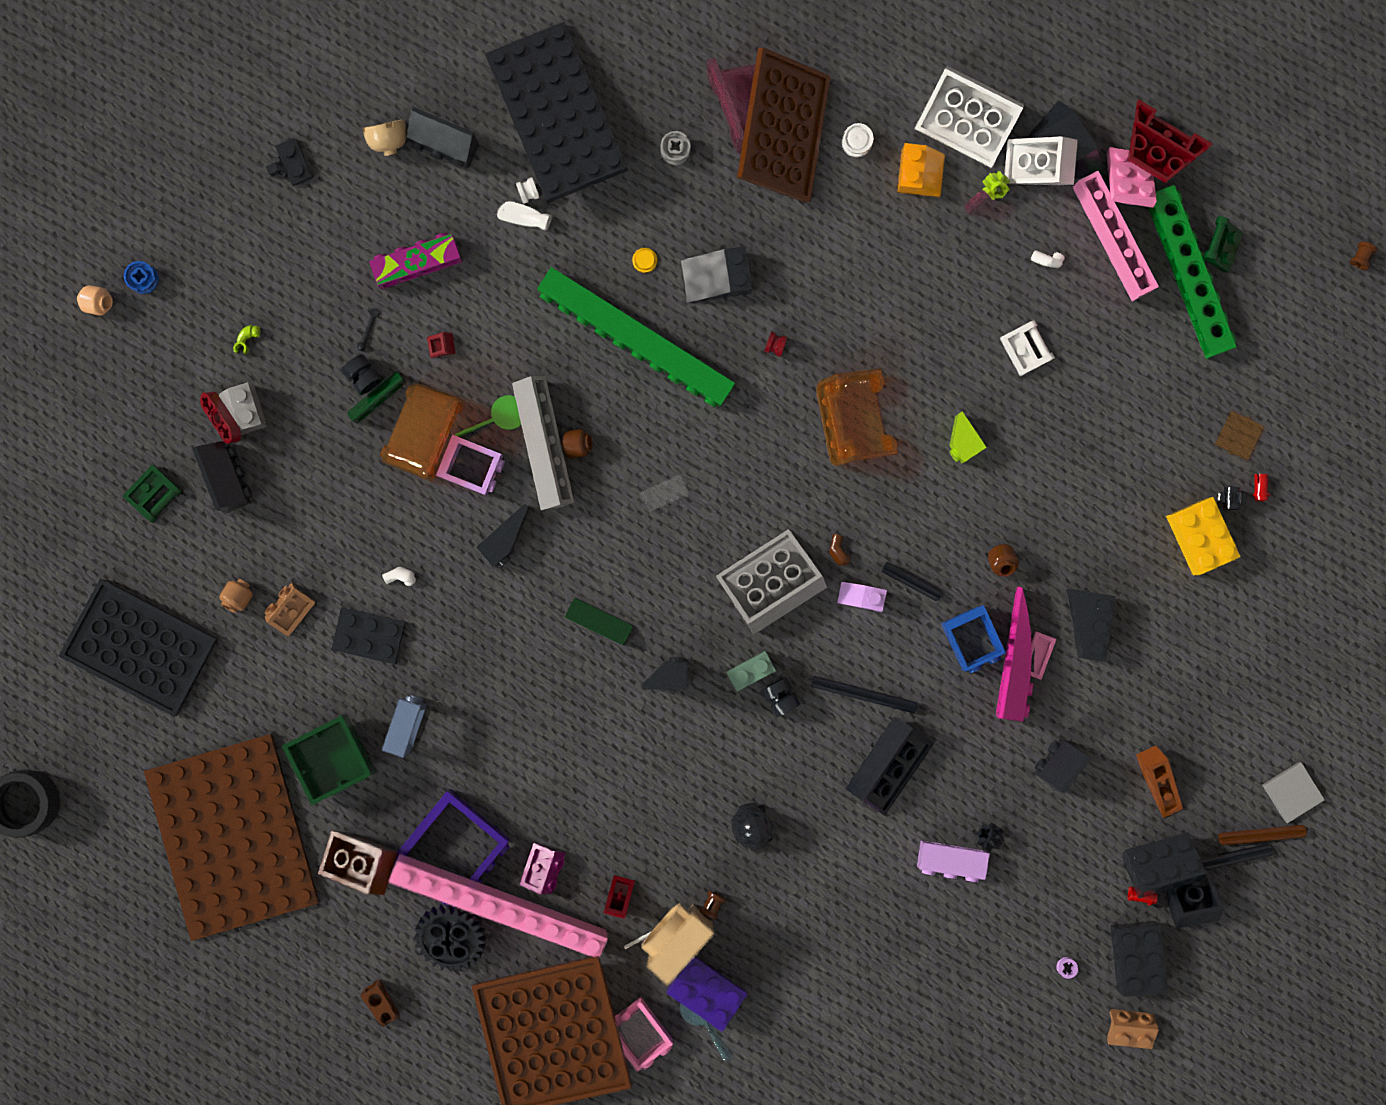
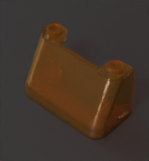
(853, 417)
(421, 431)

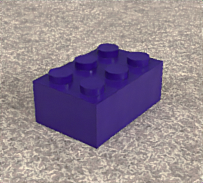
(706, 993)

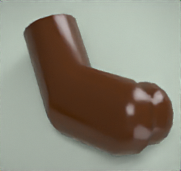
(837, 552)

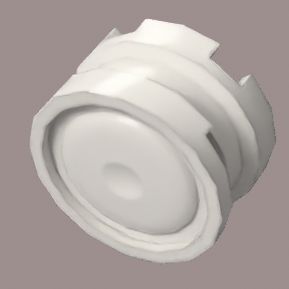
(857, 140)

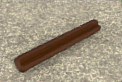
(1264, 834)

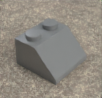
(244, 407)

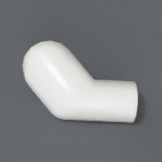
(1046, 260)
(401, 574)

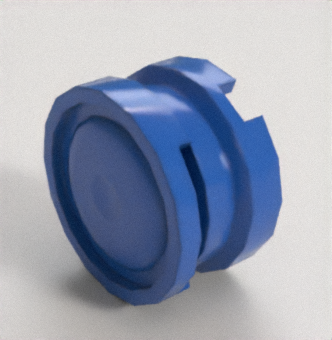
(141, 277)

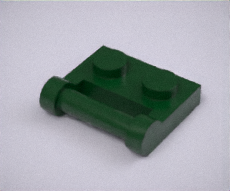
(1223, 245)
(147, 488)

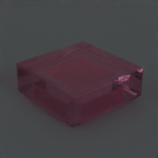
(976, 201)

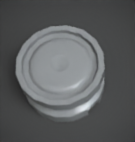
(675, 147)

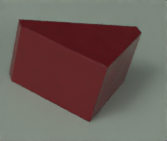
(619, 897)

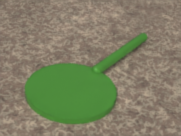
(503, 413)

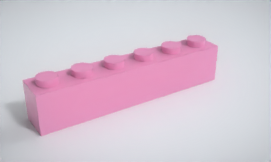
(1115, 236)

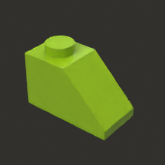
(964, 440)

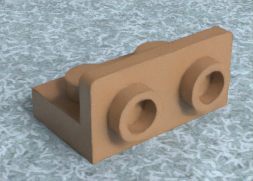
(288, 609)

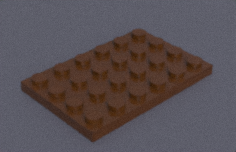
(783, 125)

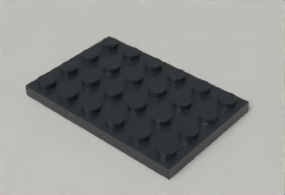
(138, 647)

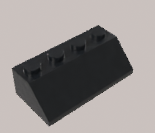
(889, 766)

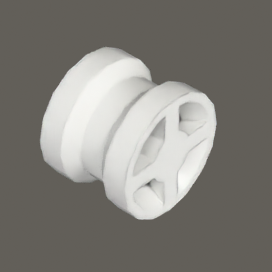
(527, 190)

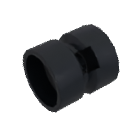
(361, 374)
(784, 704)

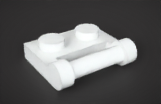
(1021, 350)

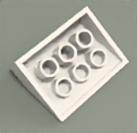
(969, 116)

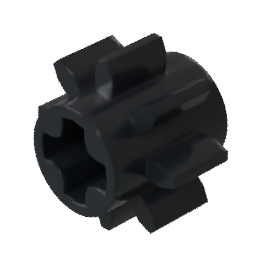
(1232, 498)
(990, 837)

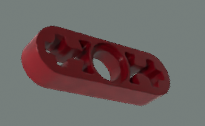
(220, 417)

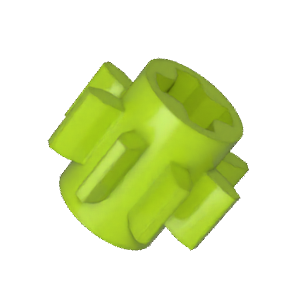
(996, 185)

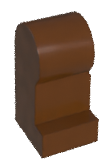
(380, 1003)

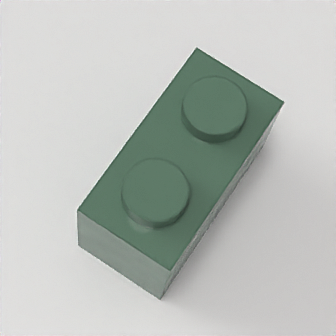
(750, 671)

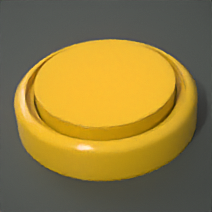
(645, 260)

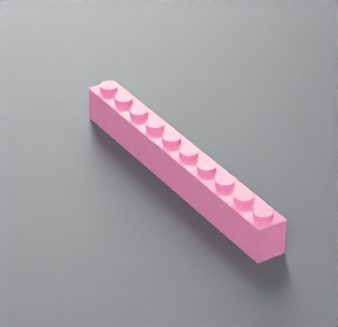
(498, 906)

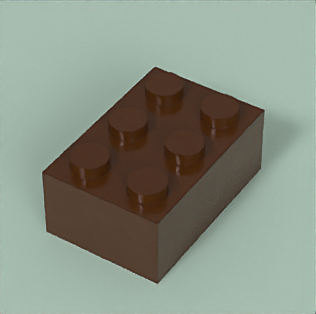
(358, 863)

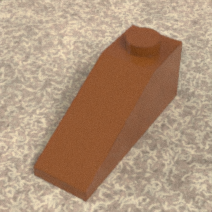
(1160, 780)

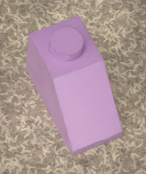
(862, 596)

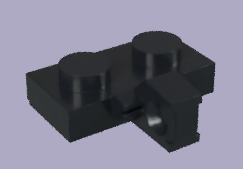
(290, 163)

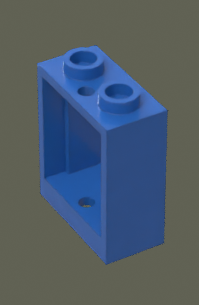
(963, 618)

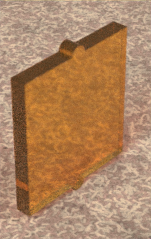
(1239, 435)

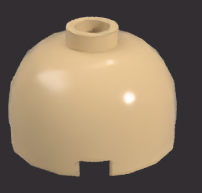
(386, 136)

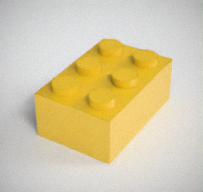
(1203, 536)

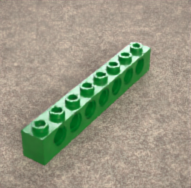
(1187, 284)

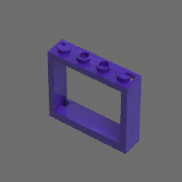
(451, 797)

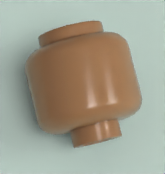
(236, 595)

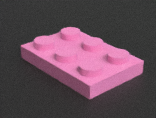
(1129, 182)

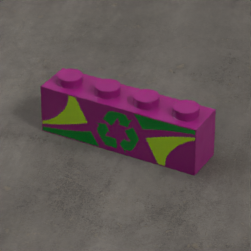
(415, 260)

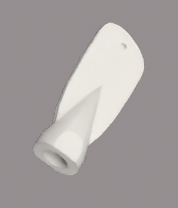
(523, 215)

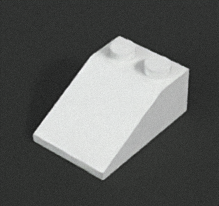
(1041, 161)

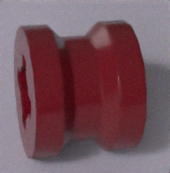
(775, 344)

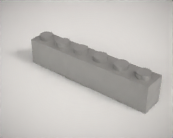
(543, 442)

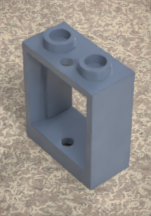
(405, 725)

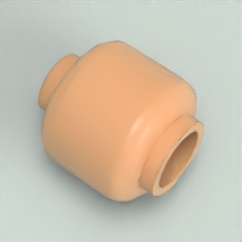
(94, 300)

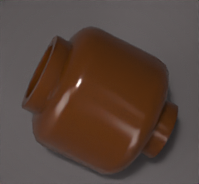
(576, 443)
(1003, 560)

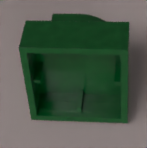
(329, 759)

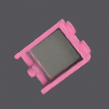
(642, 1035)

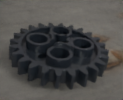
(430, 937)

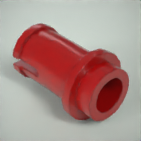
(1261, 487)
(1132, 896)

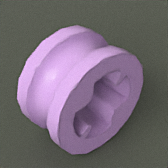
(1074, 968)

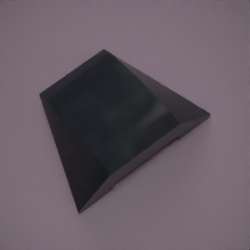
(1064, 122)

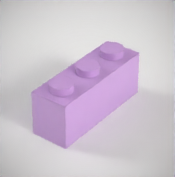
(952, 861)

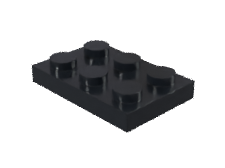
(368, 635)

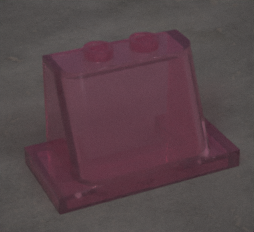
(734, 92)

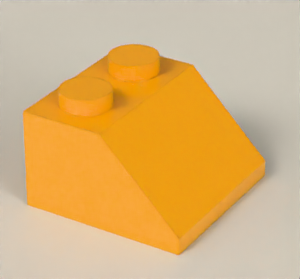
(920, 170)

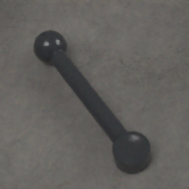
(374, 313)

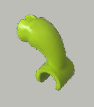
(246, 333)

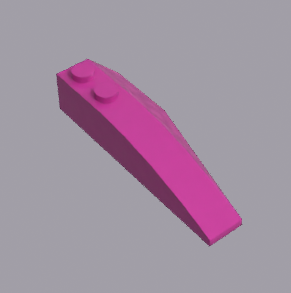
(1017, 665)

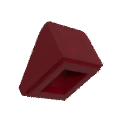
(441, 344)

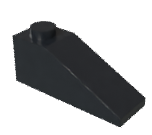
(502, 541)

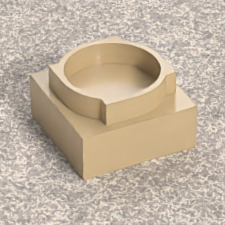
(676, 940)

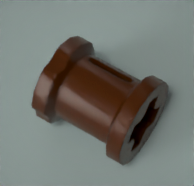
(1363, 255)
(712, 912)

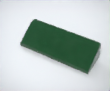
(376, 397)
(598, 621)

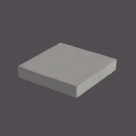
(1293, 792)

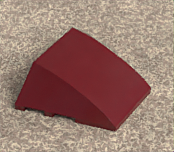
(1160, 146)

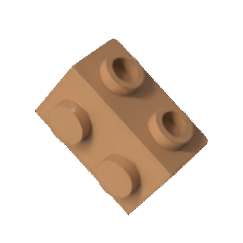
(1132, 1029)

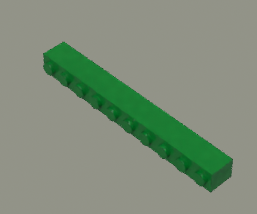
(636, 337)

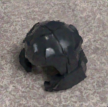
(752, 826)

